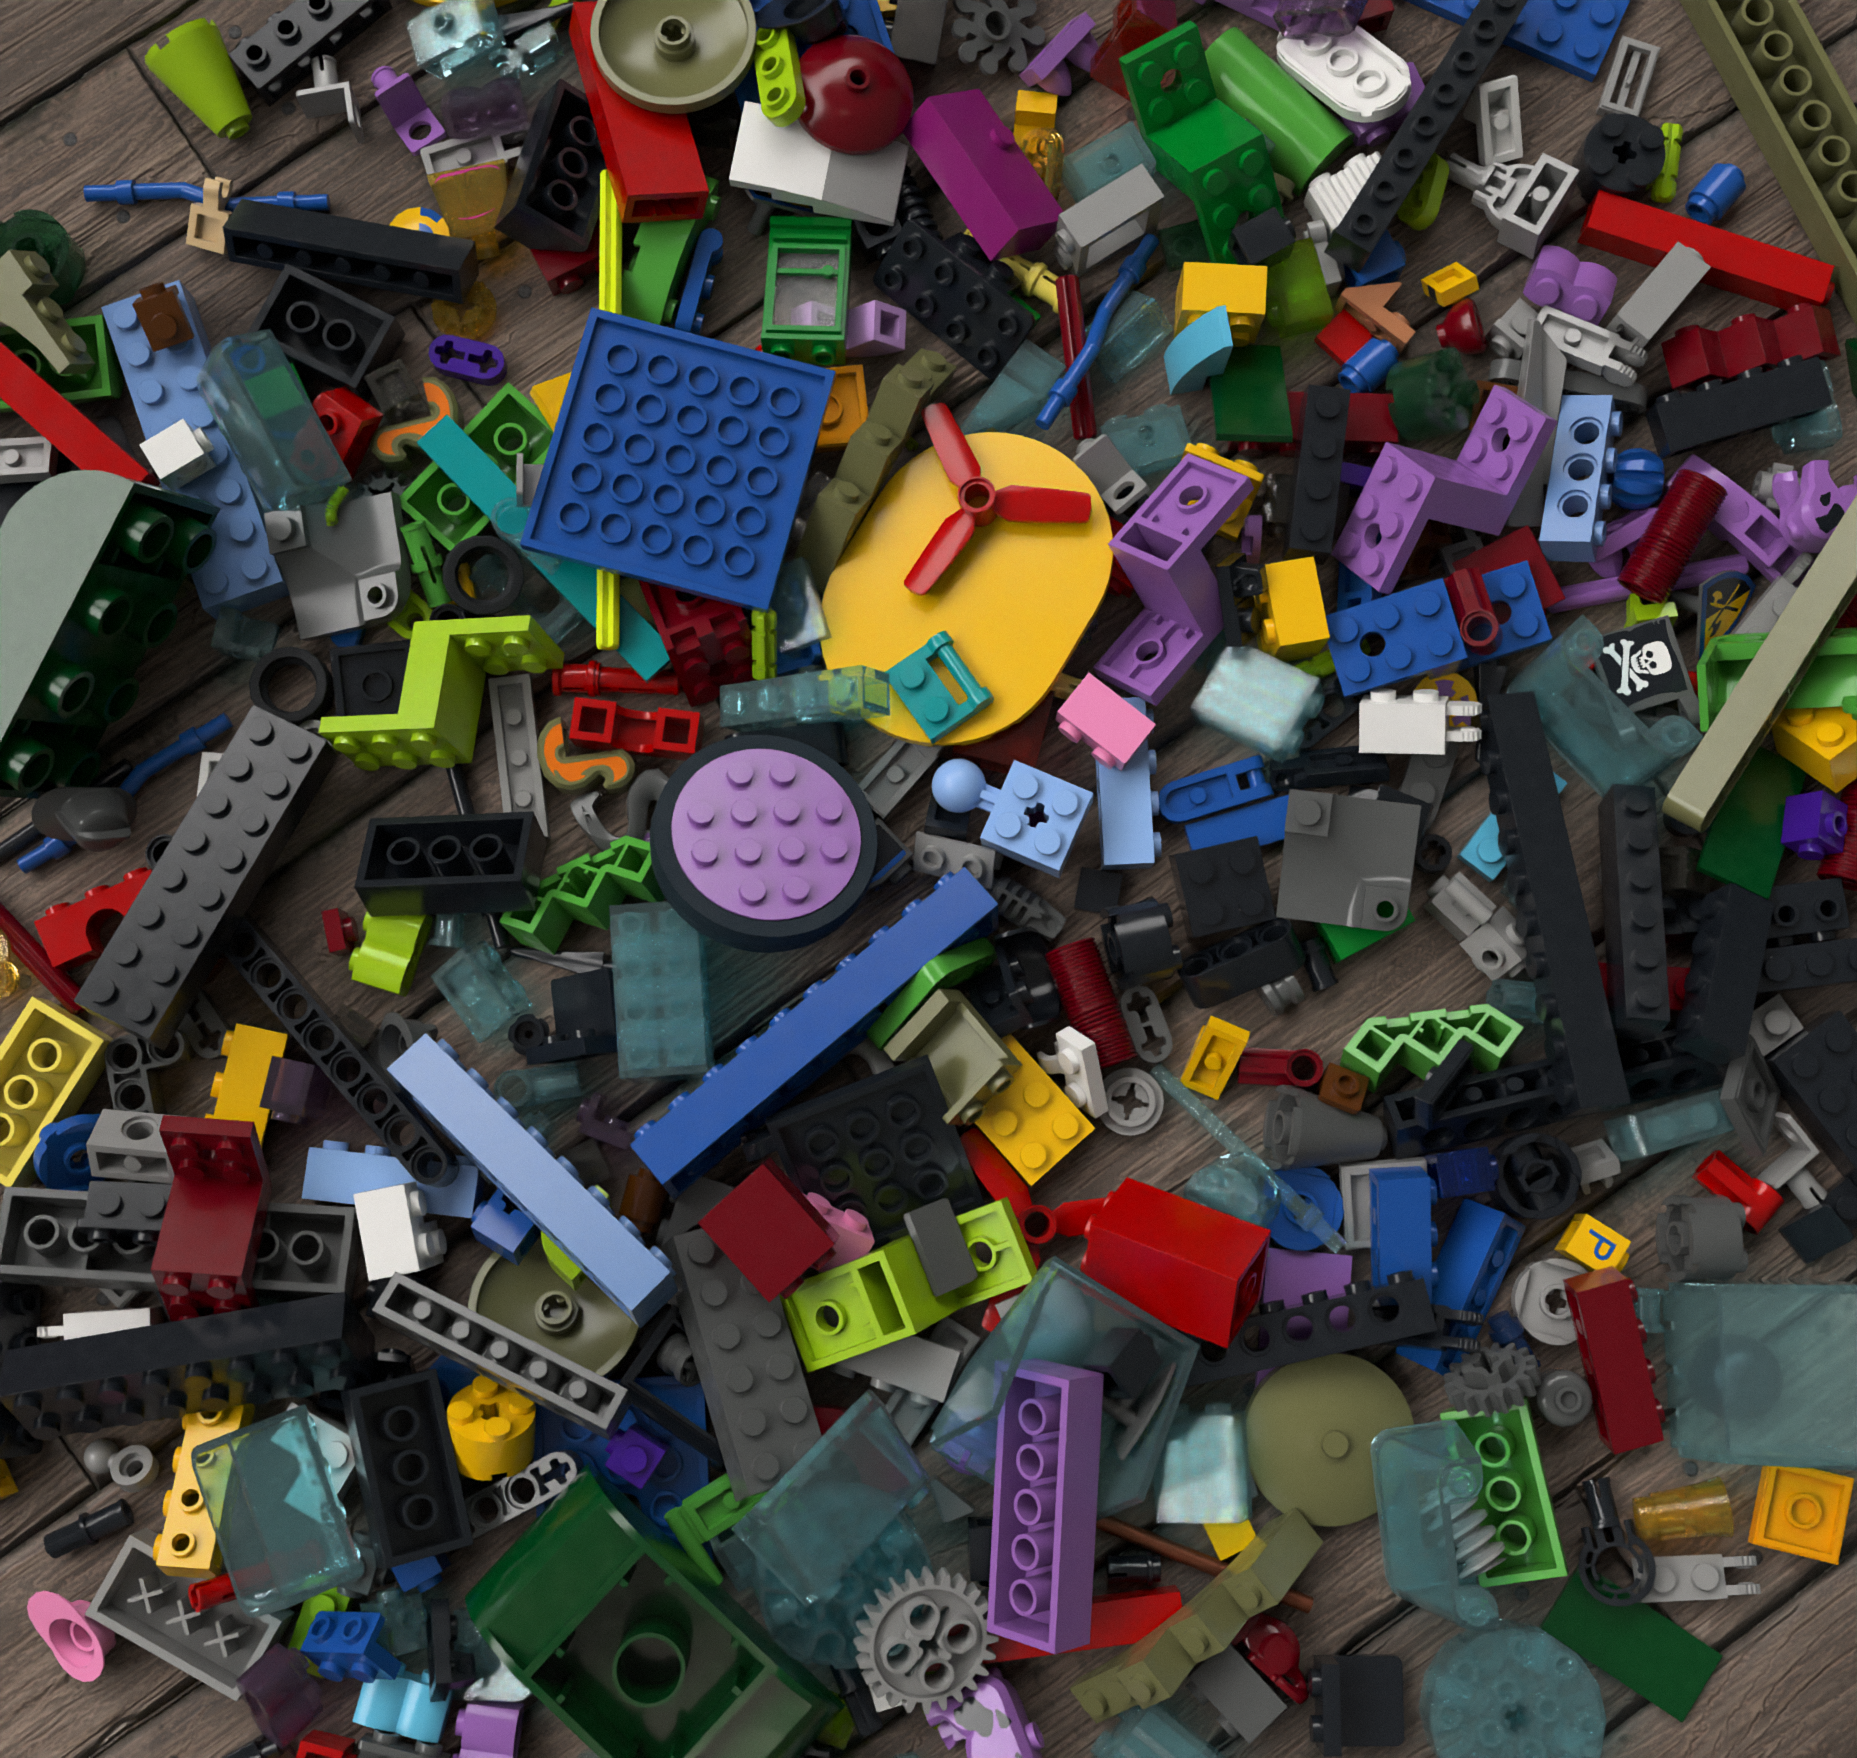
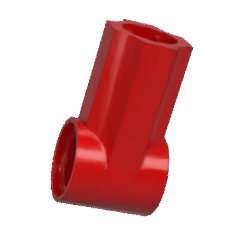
(1724, 1177)

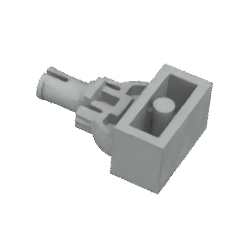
(1518, 198)

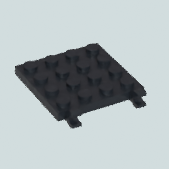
(874, 1148)

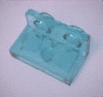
(798, 609)
(481, 990)

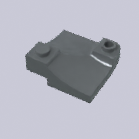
(342, 568)
(1347, 859)

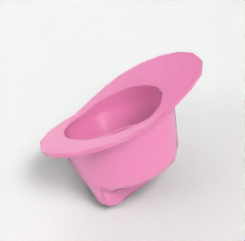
(72, 1636)

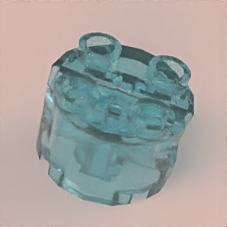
(1237, 1186)

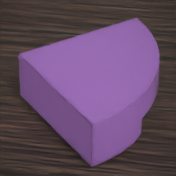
(1251, 538)

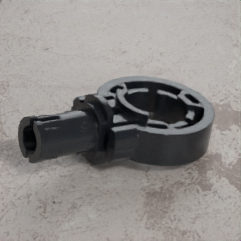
(1605, 1516)

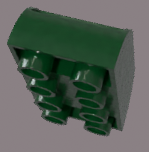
(80, 603)
(640, 1639)

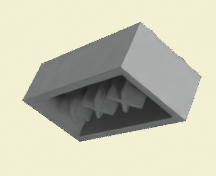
(158, 1616)

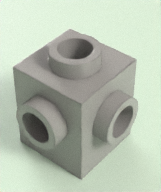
(1497, 946)

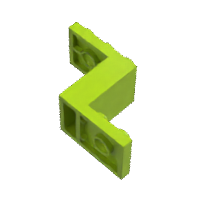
(443, 692)
(888, 1293)

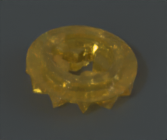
(475, 322)

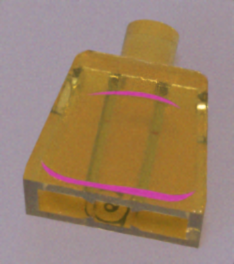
(472, 201)

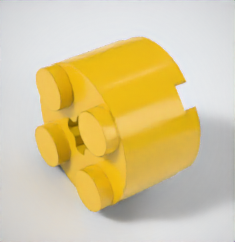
(491, 1430)

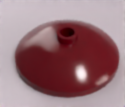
(850, 115)

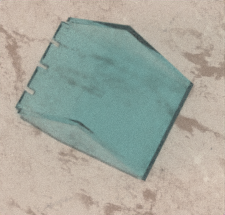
(1062, 1321)
(1763, 1371)

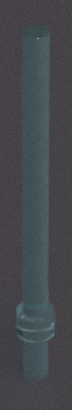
(1308, 1216)

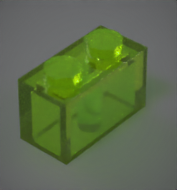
(1298, 292)

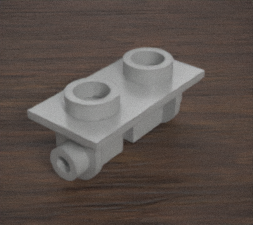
(942, 855)

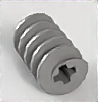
(1474, 1539)

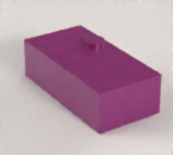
(983, 173)

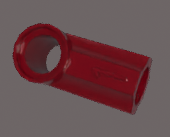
(1473, 608)
(1273, 1067)

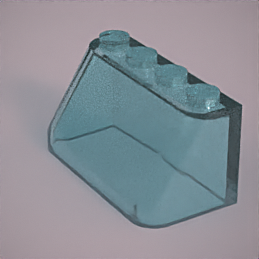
(270, 422)
(275, 1512)

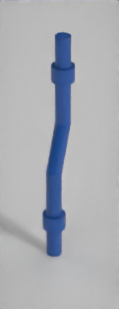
(128, 192)
(1065, 389)
(189, 742)

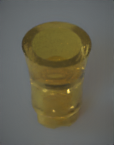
(1685, 1512)

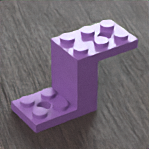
(1464, 492)
(1171, 577)

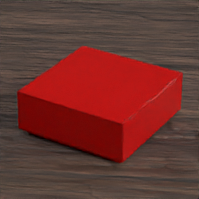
(1342, 337)

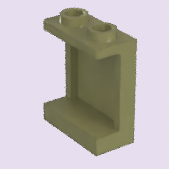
(963, 1051)

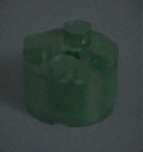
(42, 233)
(1431, 395)

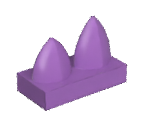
(1048, 66)
(1621, 533)

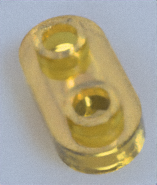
(1046, 164)

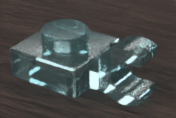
(534, 51)

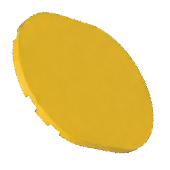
(1007, 600)

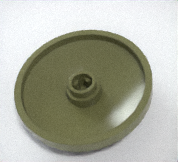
(673, 51)
(545, 1309)
(1315, 1434)

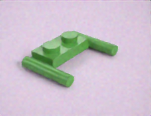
(704, 1517)

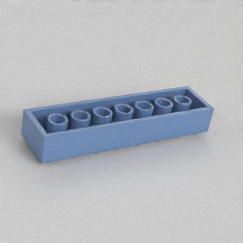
(165, 391)
(539, 1185)

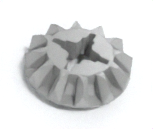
(1145, 1089)

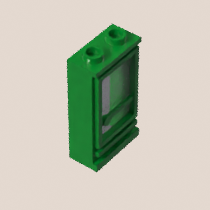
(808, 289)

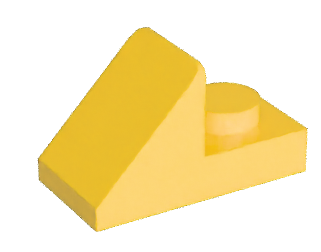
(1032, 112)
(1214, 1057)

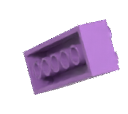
(1046, 1507)

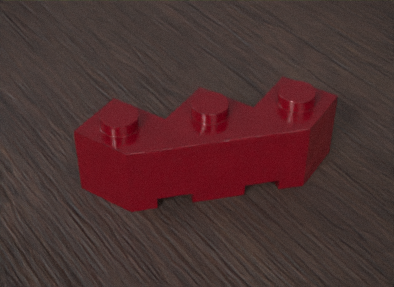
(1750, 342)

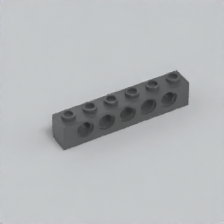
(503, 1356)

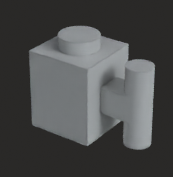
(1458, 905)

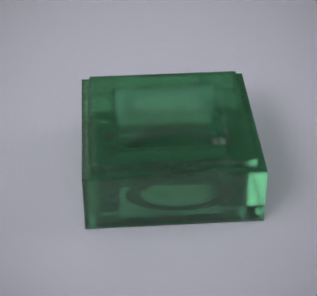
(1182, 244)

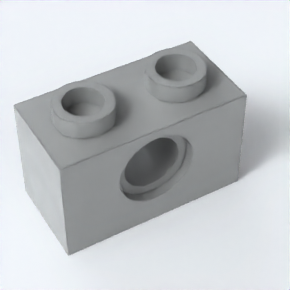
(129, 1147)

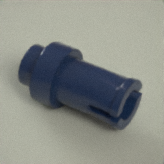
(1508, 1330)

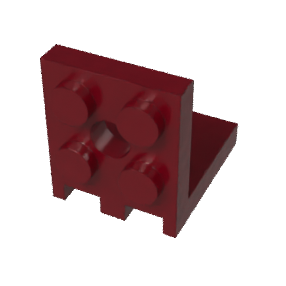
(697, 637)

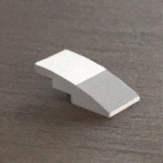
(807, 173)

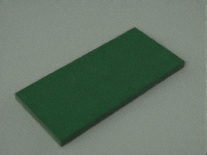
(1251, 397)
(1747, 831)
(1632, 1644)

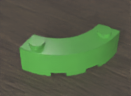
(659, 266)

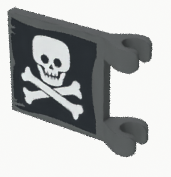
(1647, 668)

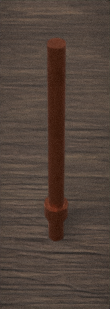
(1186, 1555)

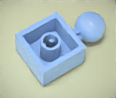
(962, 787)

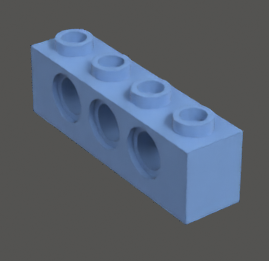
(1580, 420)

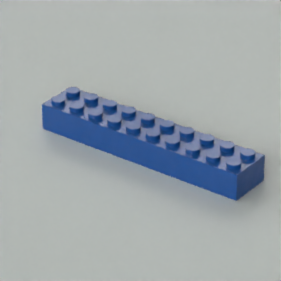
(811, 1036)

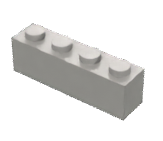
(909, 1363)

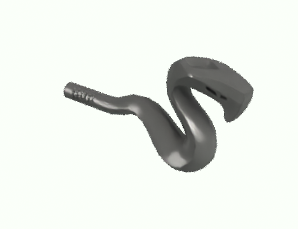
(641, 792)

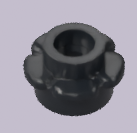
(527, 1023)

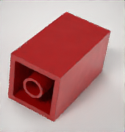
(1177, 1260)

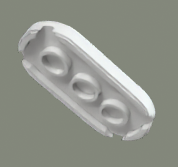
(1348, 73)

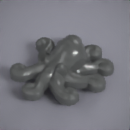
(996, 29)

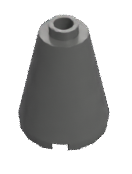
(1315, 1134)

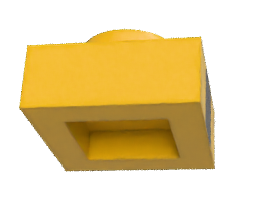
(1450, 284)

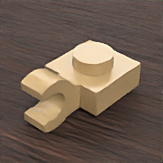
(209, 217)

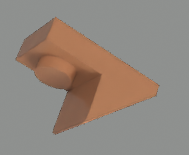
(1369, 307)

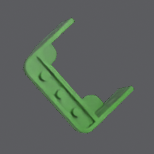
(1827, 683)

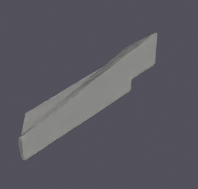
(1542, 386)

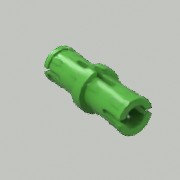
(418, 537)

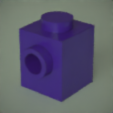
(1814, 825)
(635, 1454)

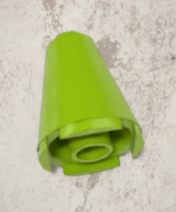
(202, 77)

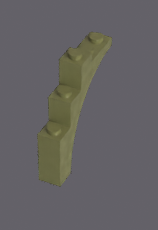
(38, 318)
(869, 460)
(1204, 1625)

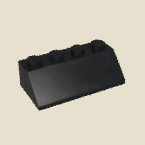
(556, 177)

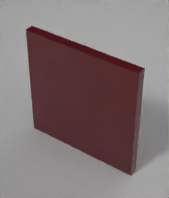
(1511, 550)

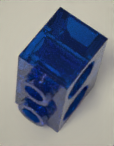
(1462, 1171)

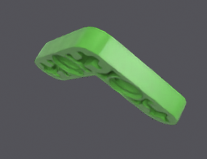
(939, 973)

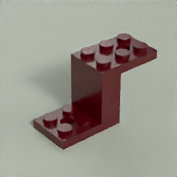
(211, 1216)

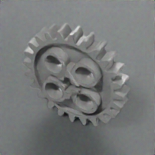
(924, 1640)

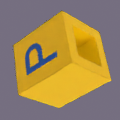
(1593, 1244)

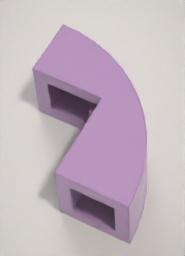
(875, 330)

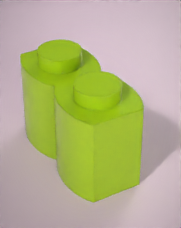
(390, 952)

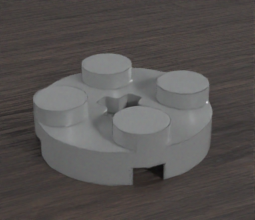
(1529, 1303)

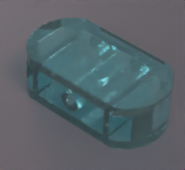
(1667, 1125)

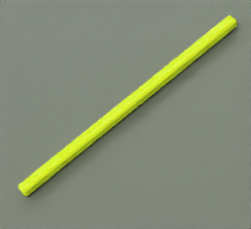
(609, 300)

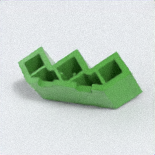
(584, 893)
(1427, 1039)

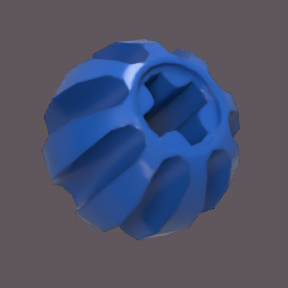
(1637, 479)

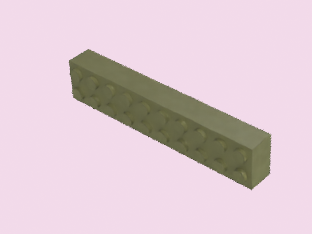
(1795, 115)

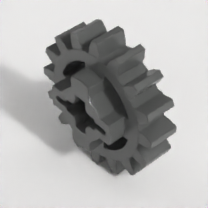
(1492, 1379)

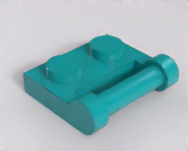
(926, 694)

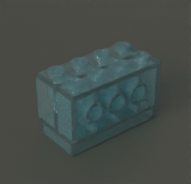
(660, 994)

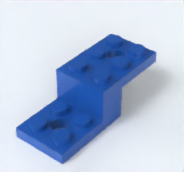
(1425, 633)

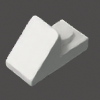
(1497, 119)

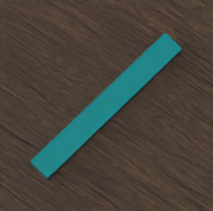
(486, 486)

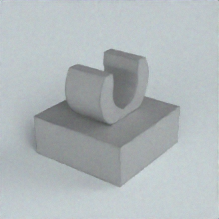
(1596, 1163)

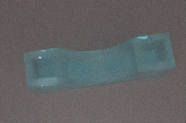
(830, 694)

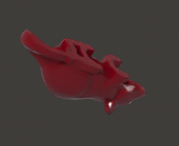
(1275, 1652)

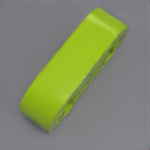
(1425, 197)

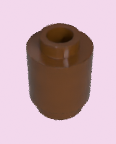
(643, 1200)

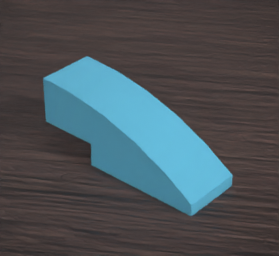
(1199, 352)

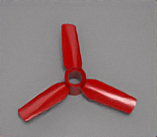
(1010, 503)
(1002, 1182)

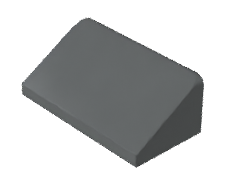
(940, 1246)

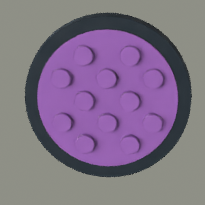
(763, 843)

